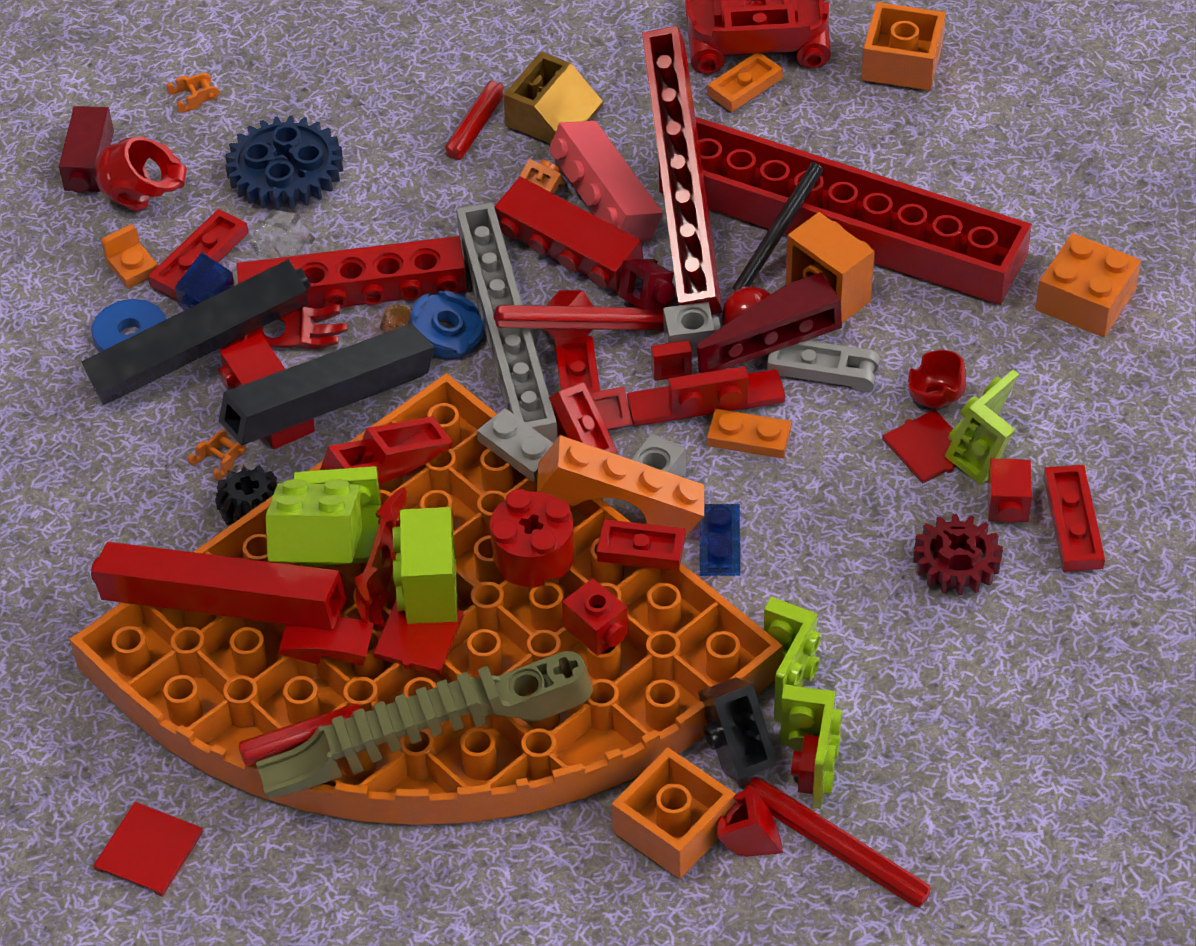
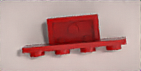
(705, 392)

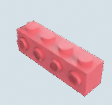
(604, 178)

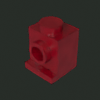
(656, 287)

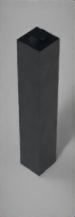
(197, 331)
(325, 384)

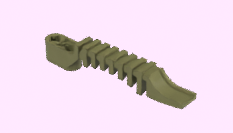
(558, 685)

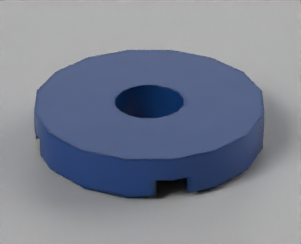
(454, 308)
(120, 315)

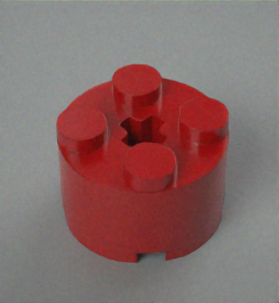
(532, 538)

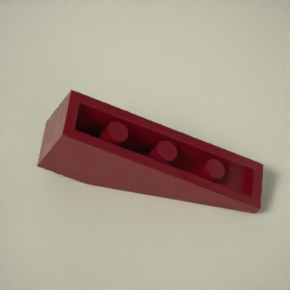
(779, 321)

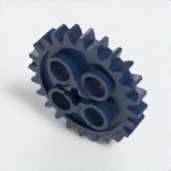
(284, 162)

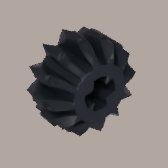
(243, 492)

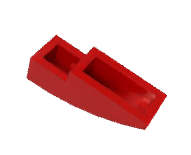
(391, 448)

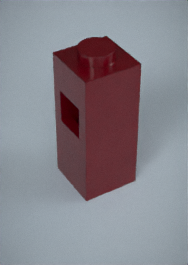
(86, 137)

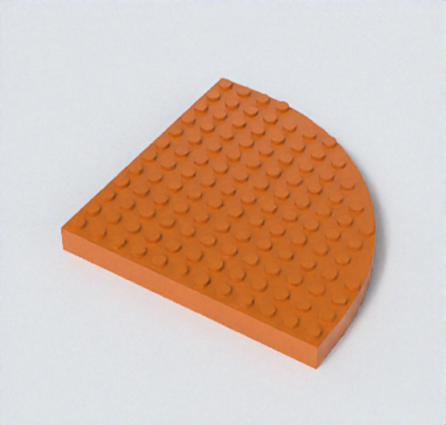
(219, 679)

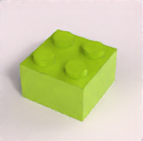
(314, 522)
(426, 565)

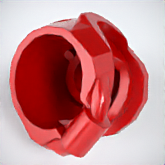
(124, 178)

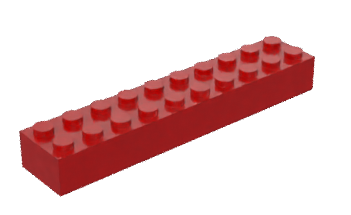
(902, 223)

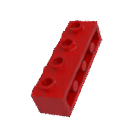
(566, 233)

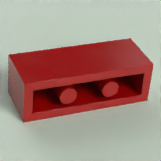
(252, 361)

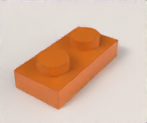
(744, 81)
(749, 433)

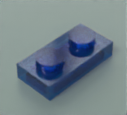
(720, 540)

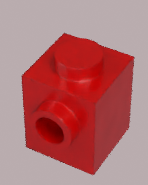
(1009, 490)
(595, 617)

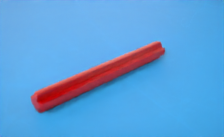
(578, 317)
(842, 844)

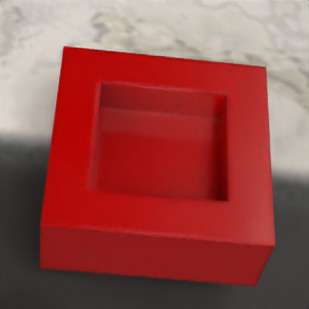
(671, 360)
(804, 764)

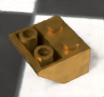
(546, 95)

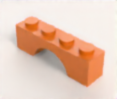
(585, 472)

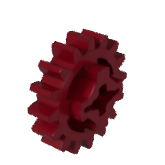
(957, 554)

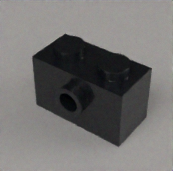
(737, 728)

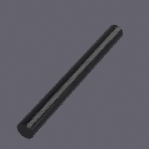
(779, 226)

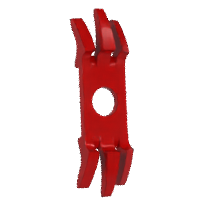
(299, 328)
(373, 582)

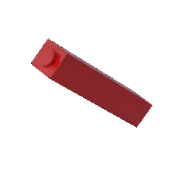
(219, 585)

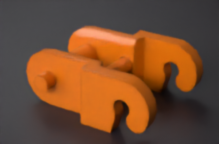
(191, 84)
(211, 447)

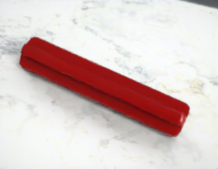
(474, 120)
(289, 736)

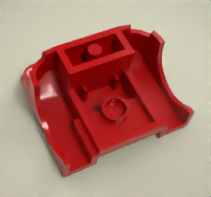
(755, 27)

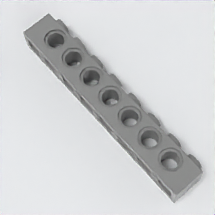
(510, 348)

